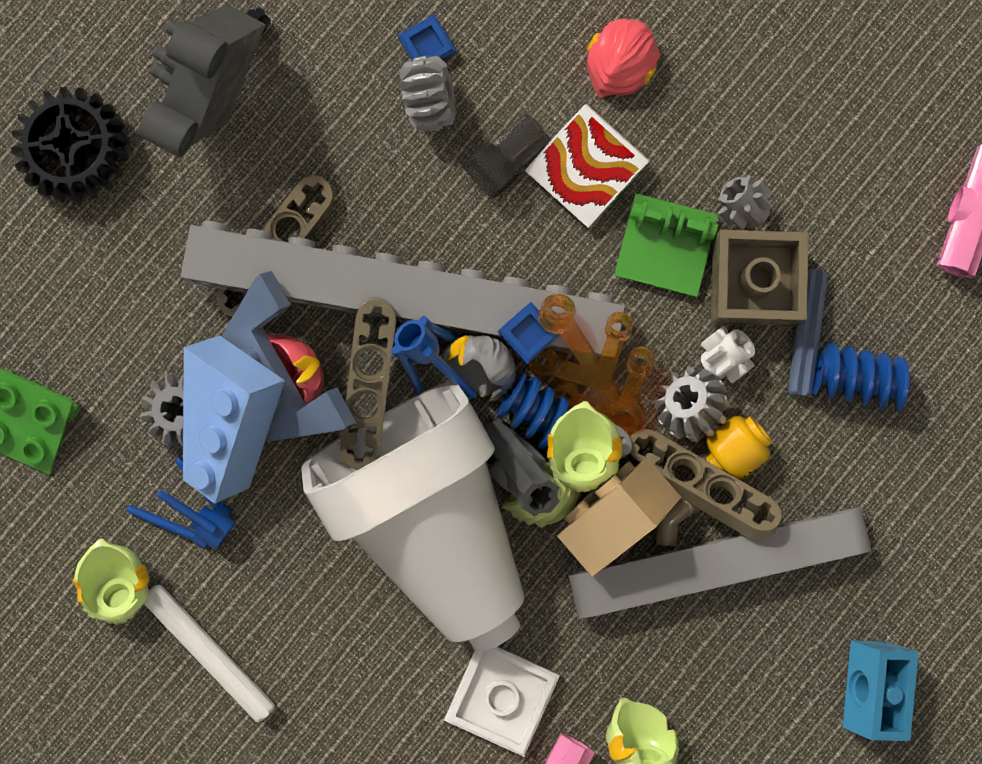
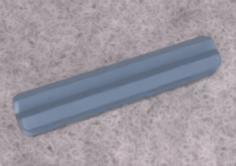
(808, 337)

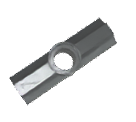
(520, 469)

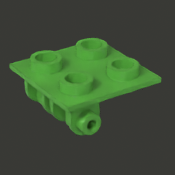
(666, 245)
(32, 420)

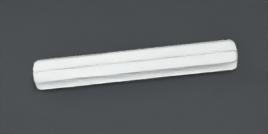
(209, 653)

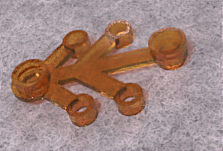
(592, 370)

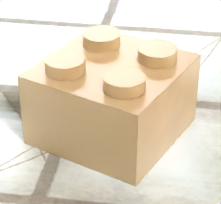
(617, 515)

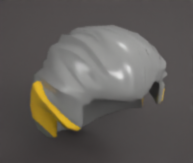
(483, 364)

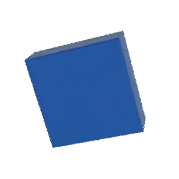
(427, 40)
(526, 334)

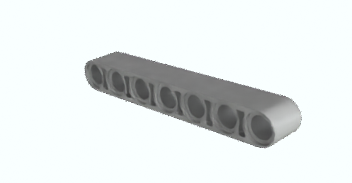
(719, 563)

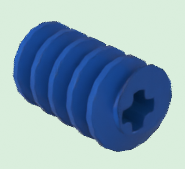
(863, 374)
(533, 407)

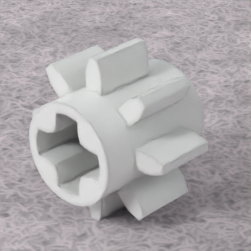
(728, 354)

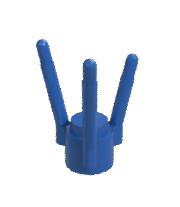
(419, 343)
(210, 525)

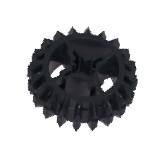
(63, 112)

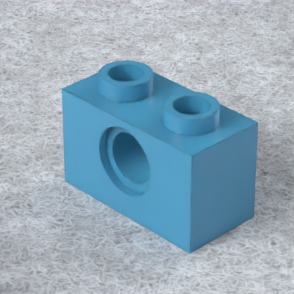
(880, 690)

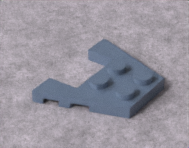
(245, 331)

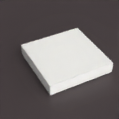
(502, 698)

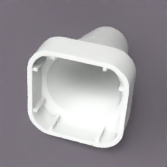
(427, 514)

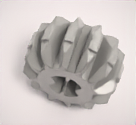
(428, 93)
(682, 393)
(160, 410)

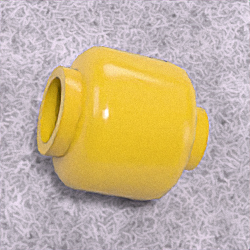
(739, 446)

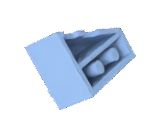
(225, 416)

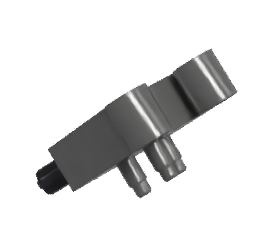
(202, 74)

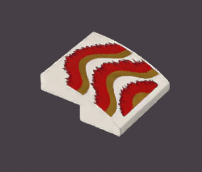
(587, 165)

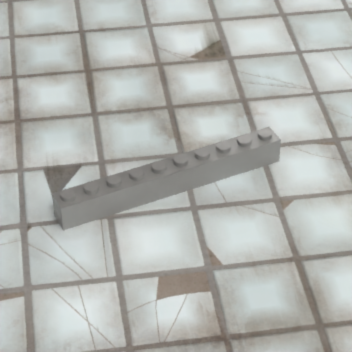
(345, 280)

